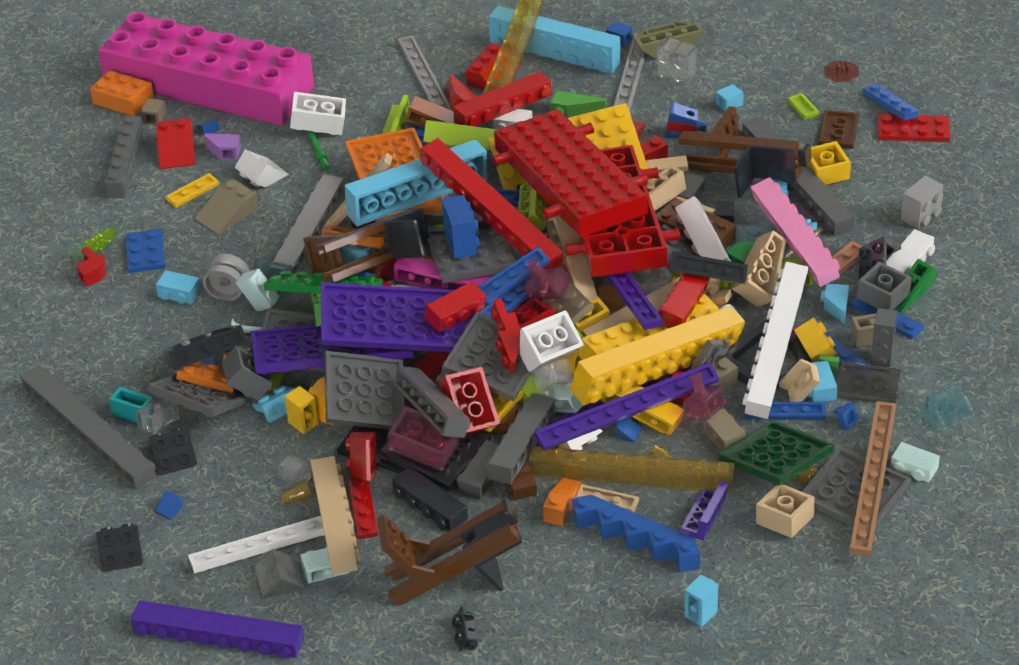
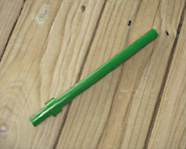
(320, 155)

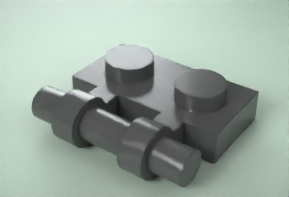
(711, 352)

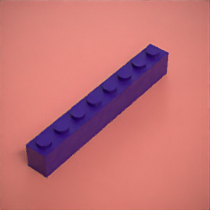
(217, 629)

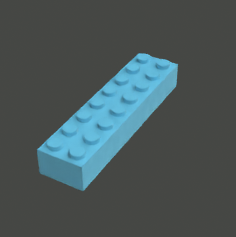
(562, 41)
(405, 186)

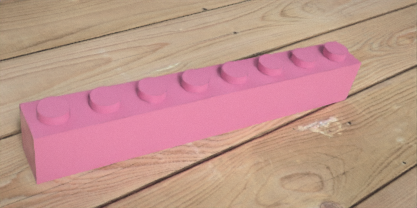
(796, 232)

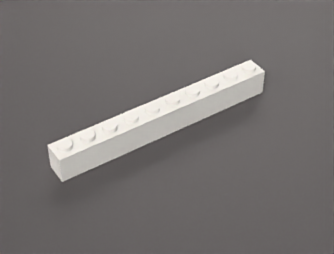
(776, 340)

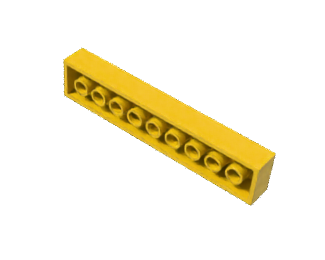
(652, 356)

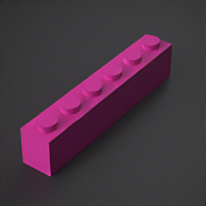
(424, 274)

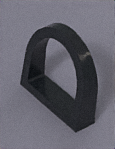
(707, 267)
(749, 341)
(204, 346)

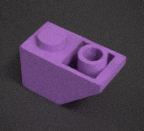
(224, 145)

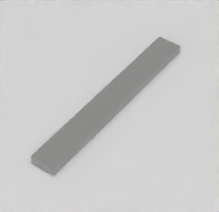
(422, 71)
(630, 75)

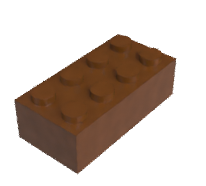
(724, 229)

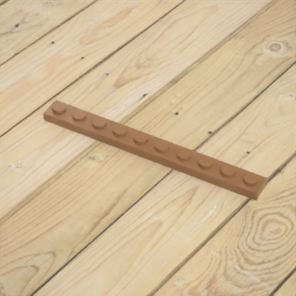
(873, 479)

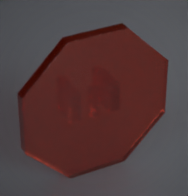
(841, 71)

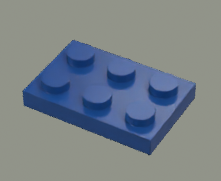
(145, 251)

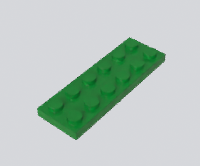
(312, 283)

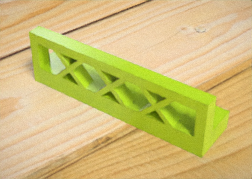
(397, 116)
(531, 206)

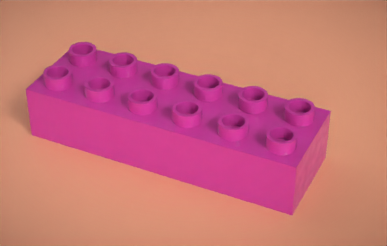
(209, 67)

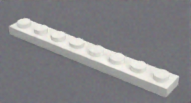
(256, 544)

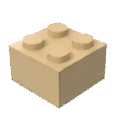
(785, 510)

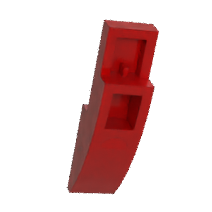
(508, 335)

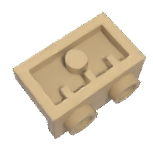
(800, 380)

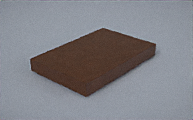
(839, 127)

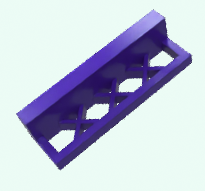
(708, 515)

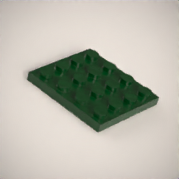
(776, 452)

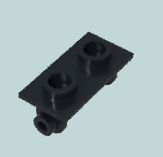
(464, 627)

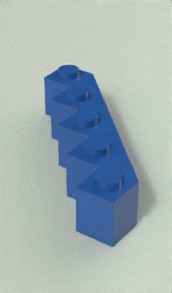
(636, 531)

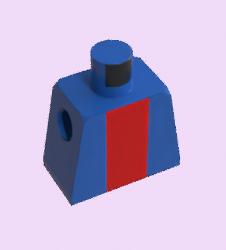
(683, 119)

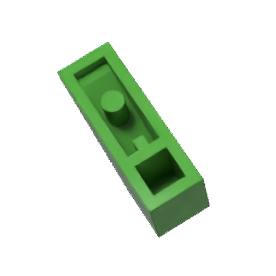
(576, 104)

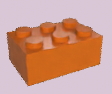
(121, 92)

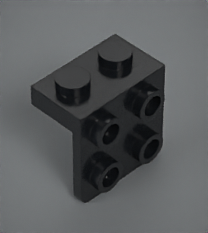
(876, 252)
(172, 451)
(119, 547)

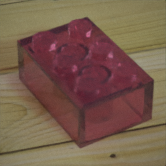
(420, 440)

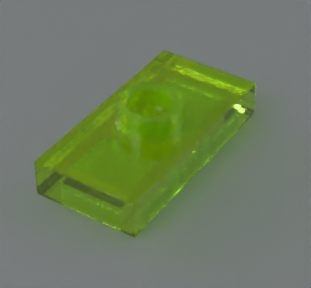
(100, 240)

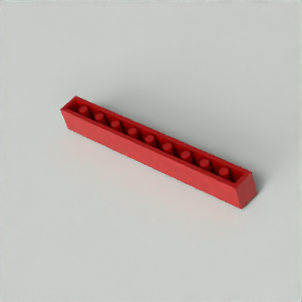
(487, 202)

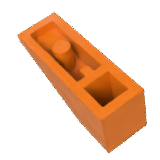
(559, 501)

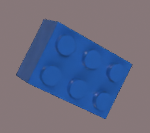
(460, 226)

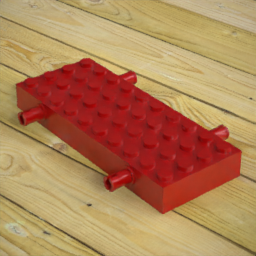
(570, 173)
(631, 244)

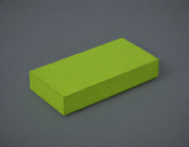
(803, 106)

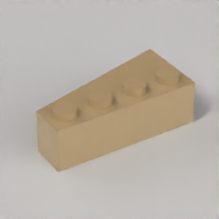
(763, 269)

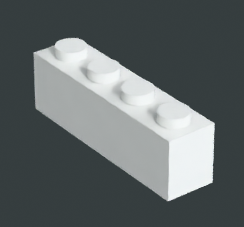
(700, 230)
(916, 246)

